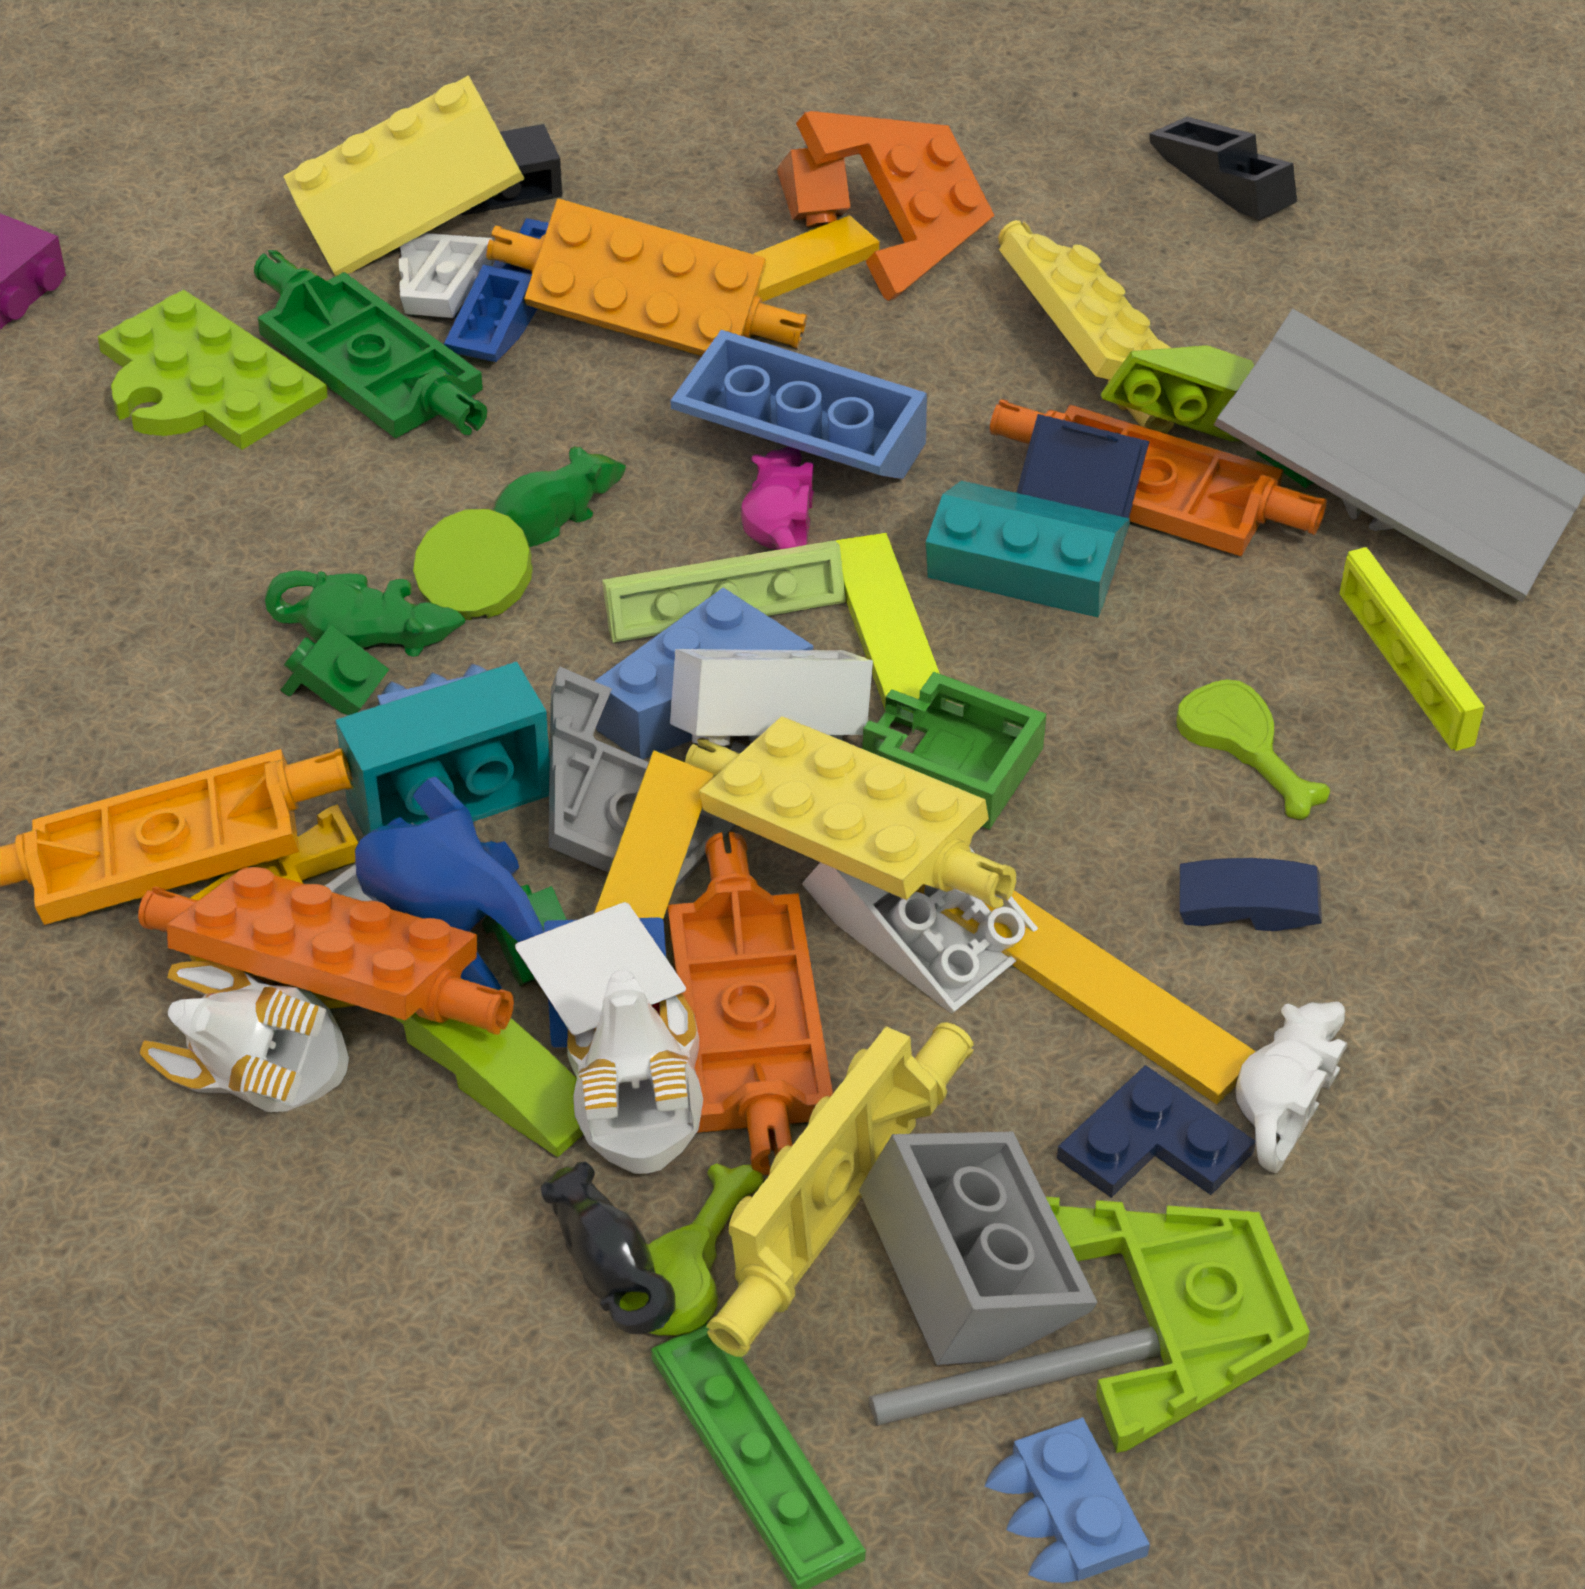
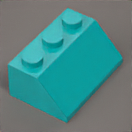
(1025, 547)

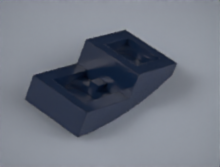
(1268, 891)

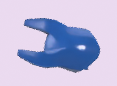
(446, 873)

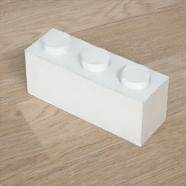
(749, 690)

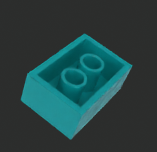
(473, 734)

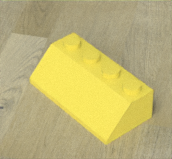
(403, 177)

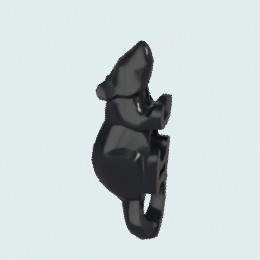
(608, 1250)

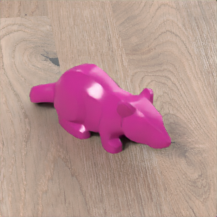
(780, 500)

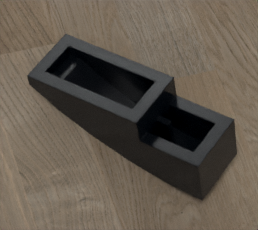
(1228, 165)

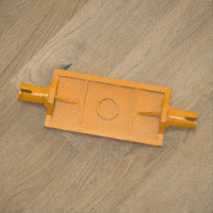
(644, 280)
(168, 833)

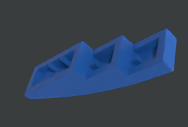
(495, 307)

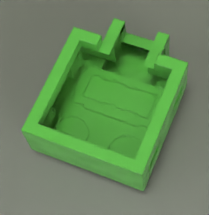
(962, 745)

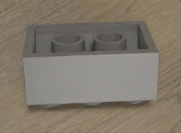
(973, 1244)

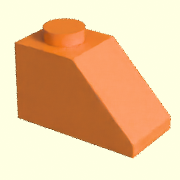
(812, 189)

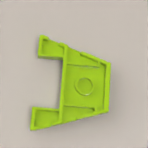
(1206, 1291)

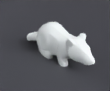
(1284, 1078)

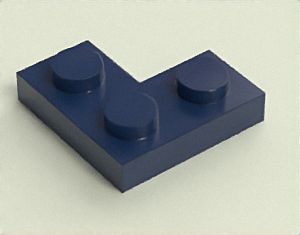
(1153, 1120)

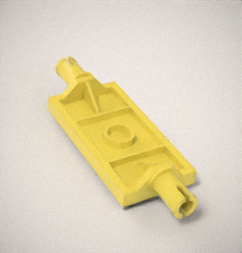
(1082, 304)
(852, 811)
(820, 1175)

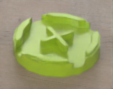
(474, 563)

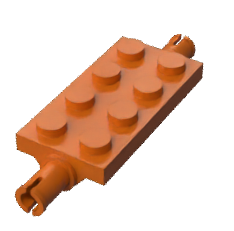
(1187, 485)
(331, 947)
(751, 1003)

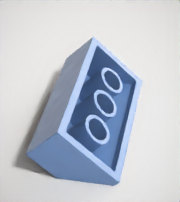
(806, 404)

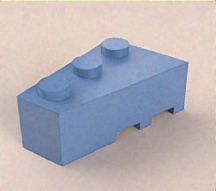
(642, 683)

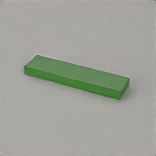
(759, 1459)

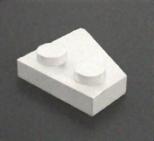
(439, 272)

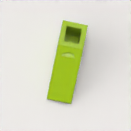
(1180, 385)

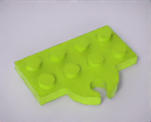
(203, 374)

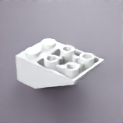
(918, 938)

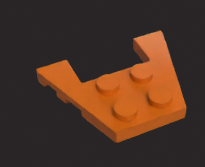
(920, 181)

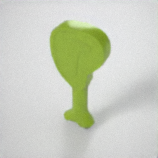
(1237, 720)
(689, 1252)

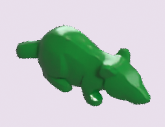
(548, 499)
(361, 611)

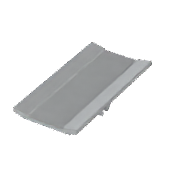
(1405, 454)

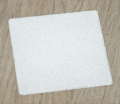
(581, 956)

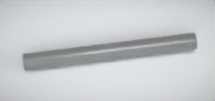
(1014, 1376)

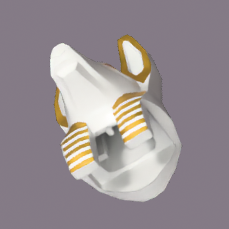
(250, 1039)
(637, 1078)

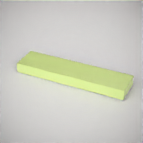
(769, 581)

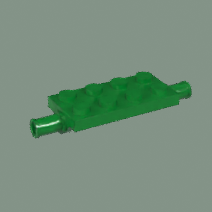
(367, 350)

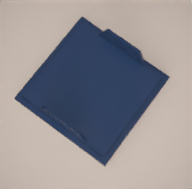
(1082, 466)

